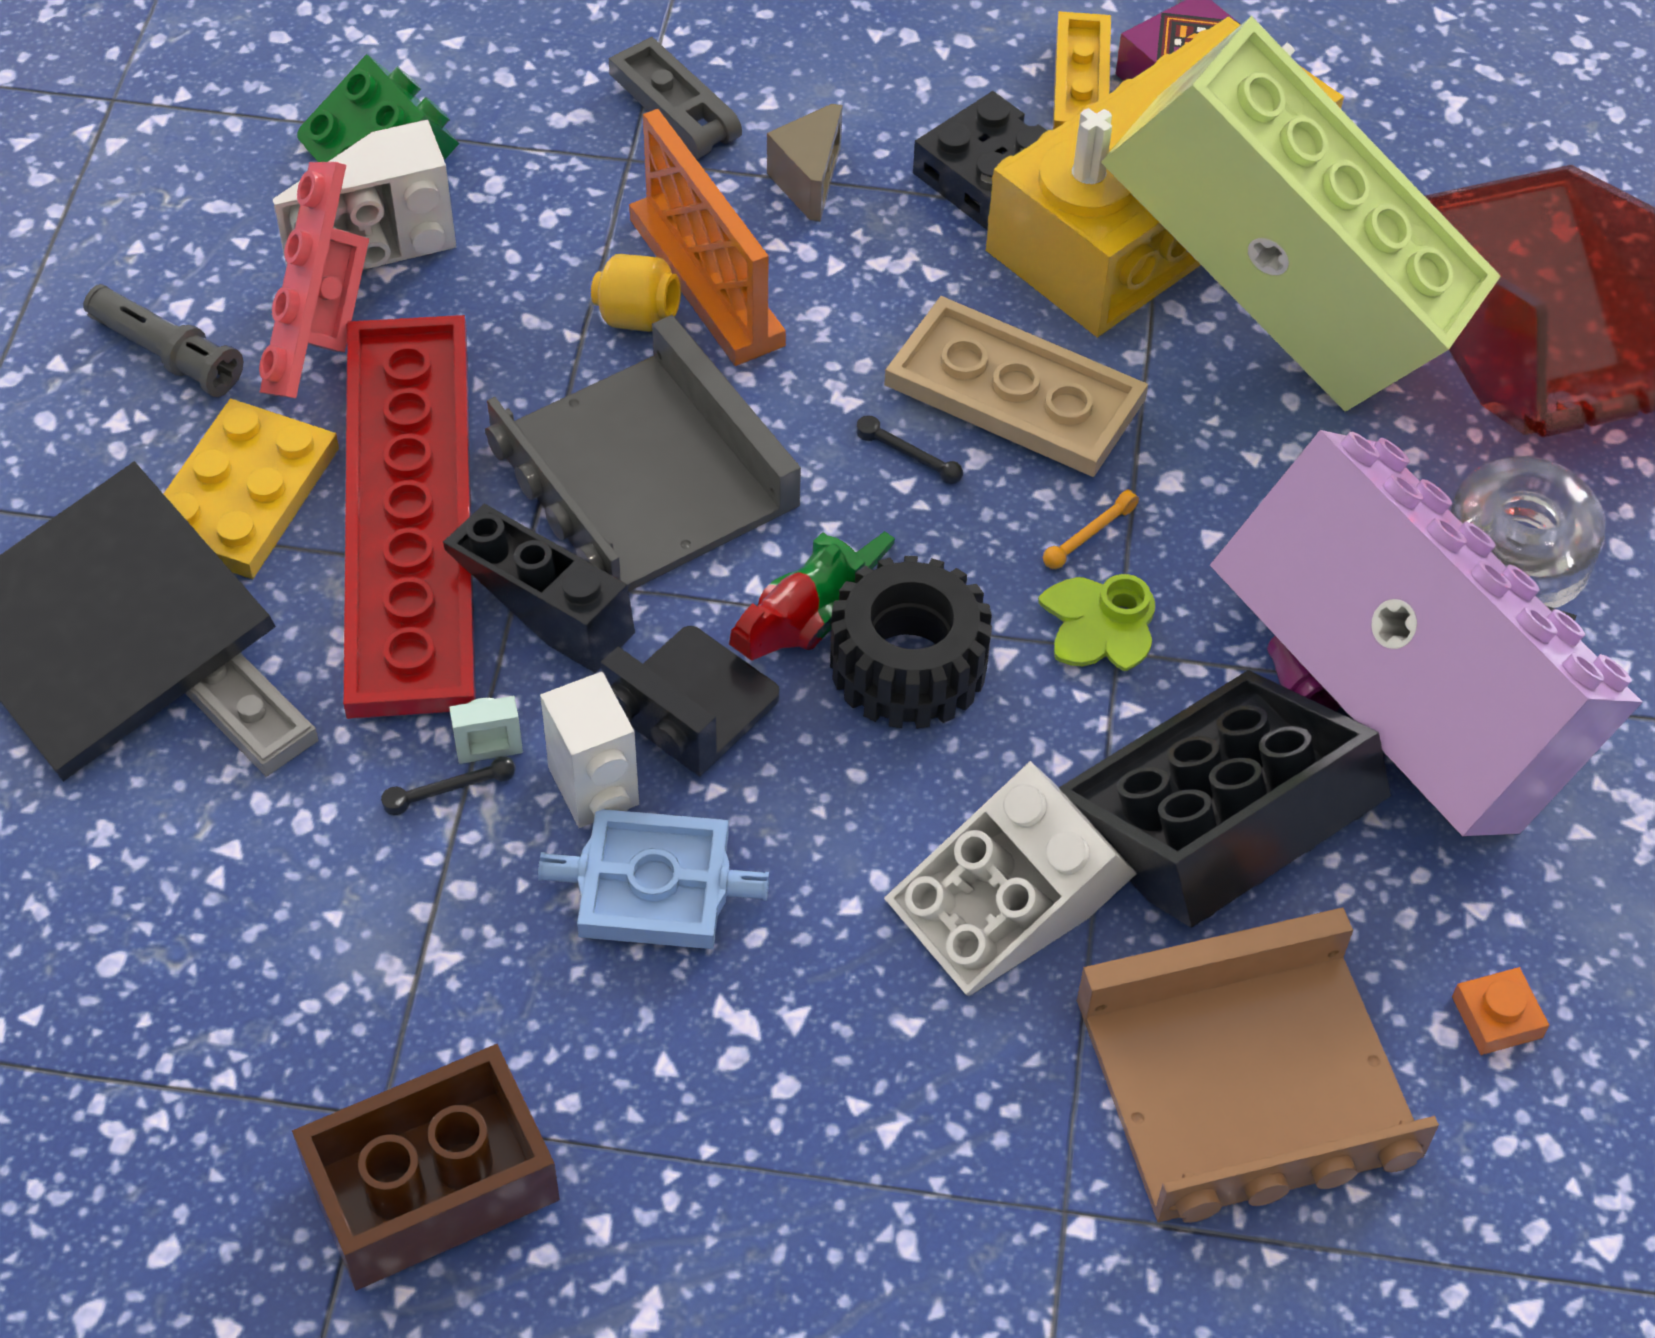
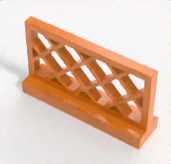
(706, 245)

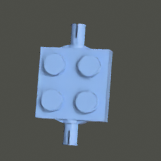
(653, 878)

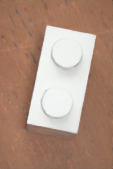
(590, 748)

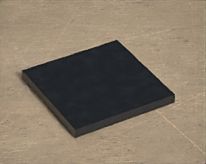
(113, 619)

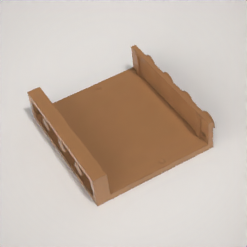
(1247, 1067)

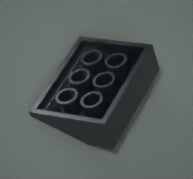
(1230, 793)

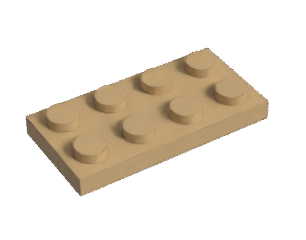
(1016, 385)

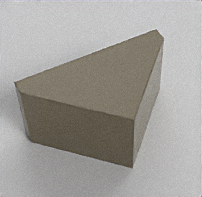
(805, 157)

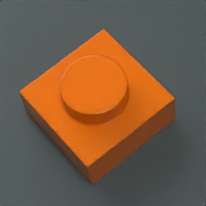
(1500, 1011)

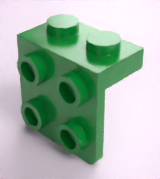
(370, 102)

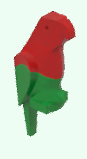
(800, 604)

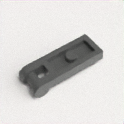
(666, 84)

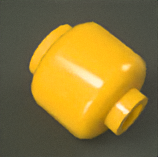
(635, 291)

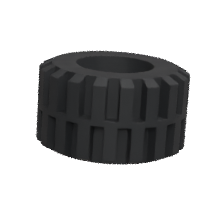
(918, 602)

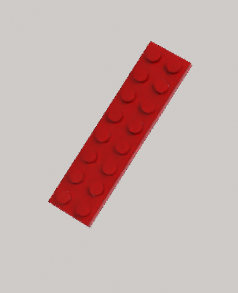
(405, 494)

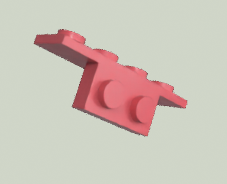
(317, 284)

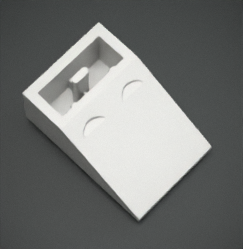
(389, 193)
(1009, 881)

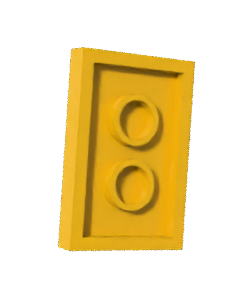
(249, 481)

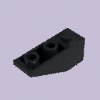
(545, 586)

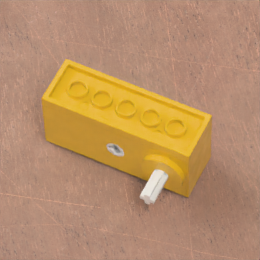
(1073, 225)

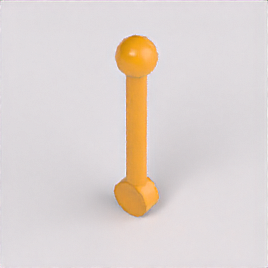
(1055, 556)

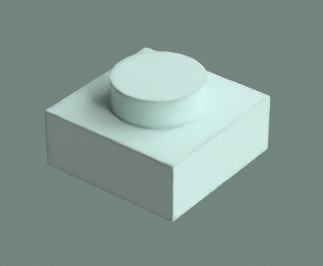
(486, 729)

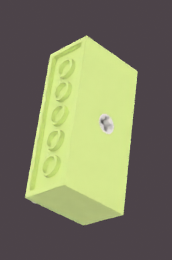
(1301, 217)

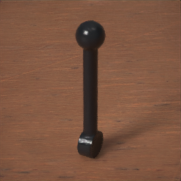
(869, 429)
(397, 800)

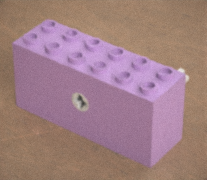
(1425, 633)

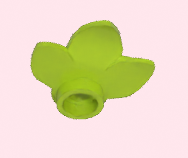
(1095, 623)

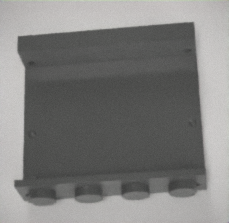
(649, 462)

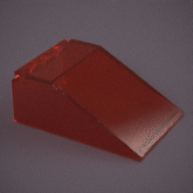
(1575, 301)

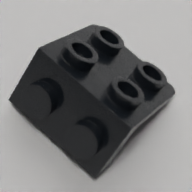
(690, 696)

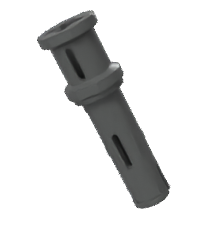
(181, 348)

